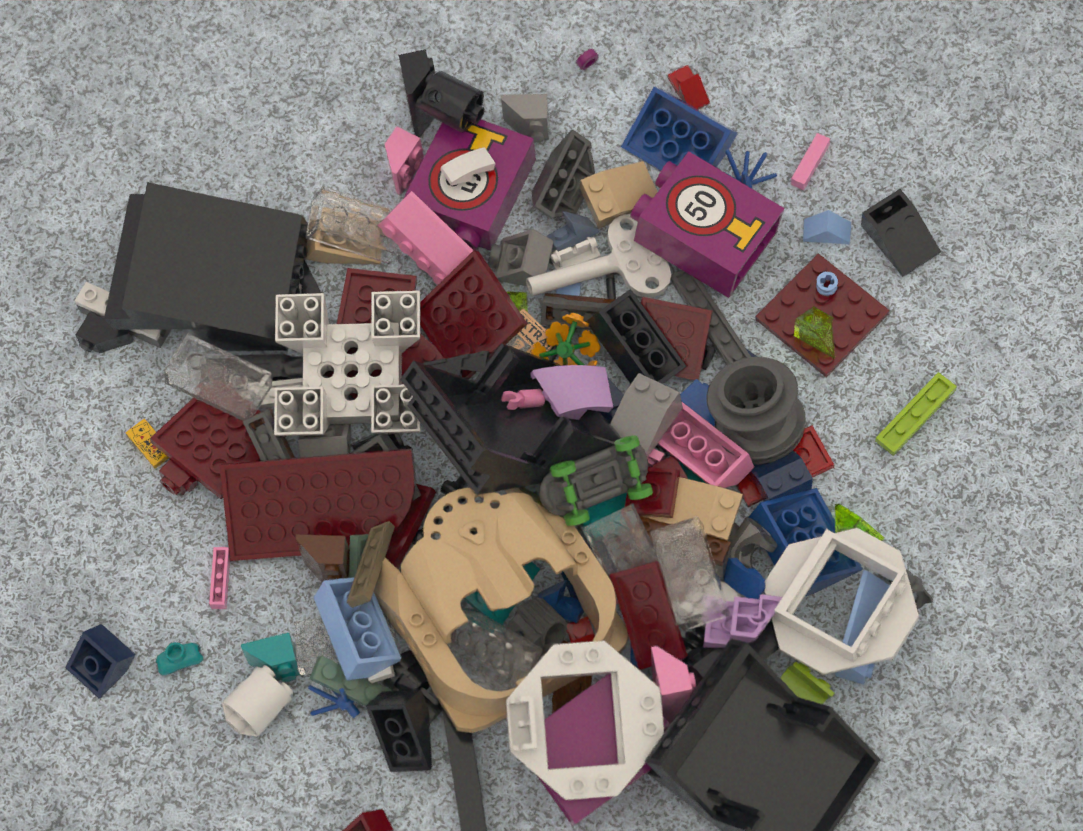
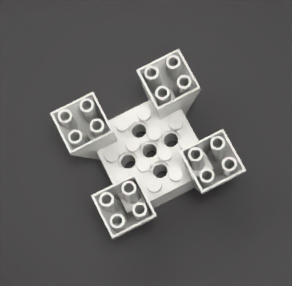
(322, 401)

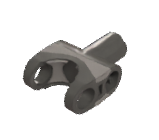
(747, 539)

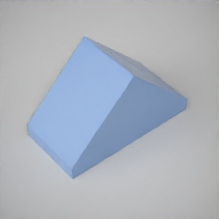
(827, 228)

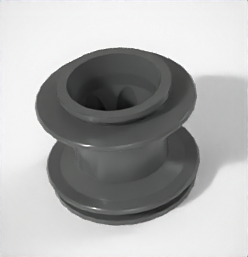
(758, 407)

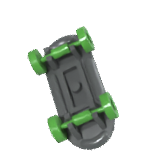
(594, 479)

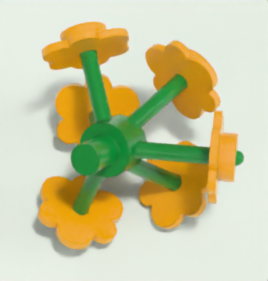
(560, 335)

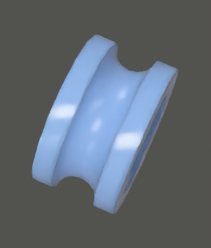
(821, 279)

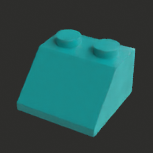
(276, 653)

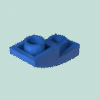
(744, 580)

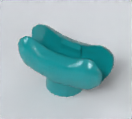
(178, 657)

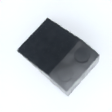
(402, 729)

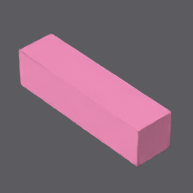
(810, 161)
(219, 578)

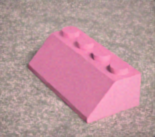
(424, 237)
(700, 449)
(673, 680)

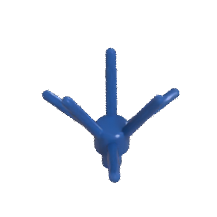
(744, 178)
(341, 702)

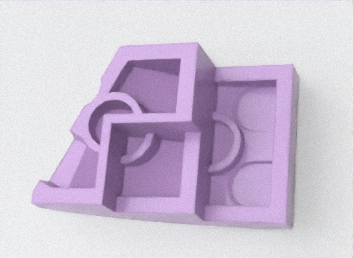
(575, 389)
(744, 624)

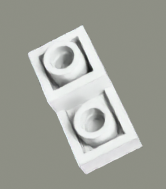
(464, 166)

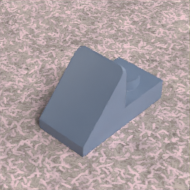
(574, 232)

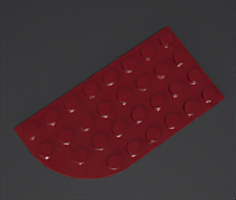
(313, 496)

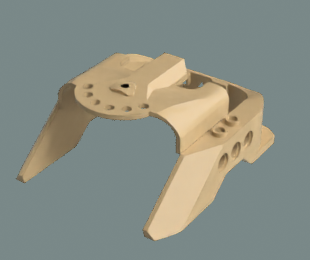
(440, 573)

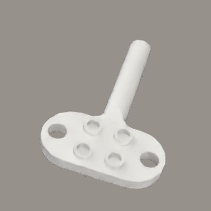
(626, 258)

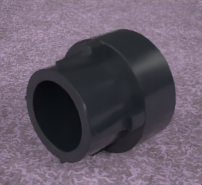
(408, 674)

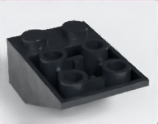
(900, 232)

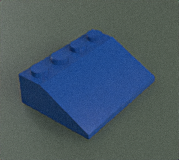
(672, 128)
(800, 519)

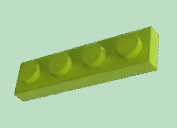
(915, 413)

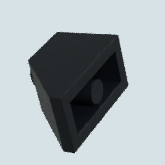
(99, 336)

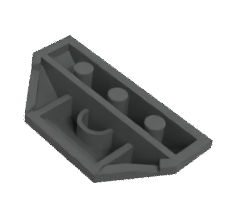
(560, 179)

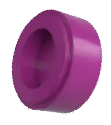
(587, 59)

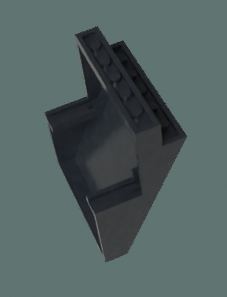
(205, 267)
(487, 440)
(759, 753)

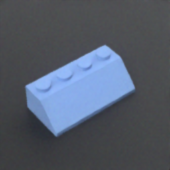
(867, 599)
(356, 633)

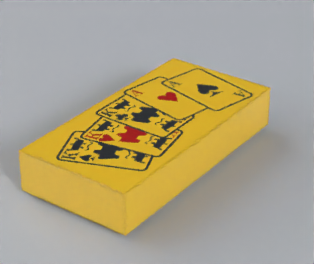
(140, 436)

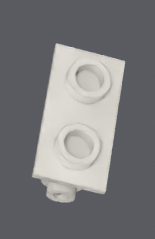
(573, 255)

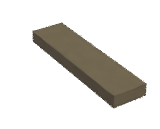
(370, 564)

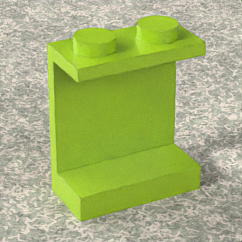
(805, 685)

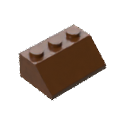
(325, 555)

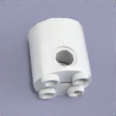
(256, 702)

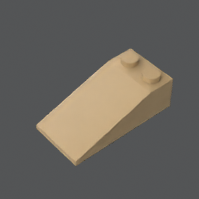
(711, 503)

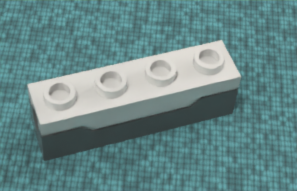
(95, 300)

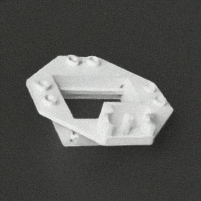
(884, 630)
(635, 714)

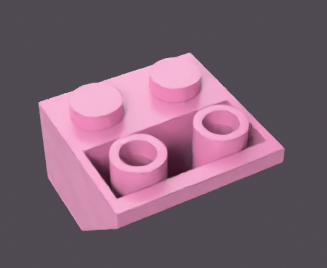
(404, 157)

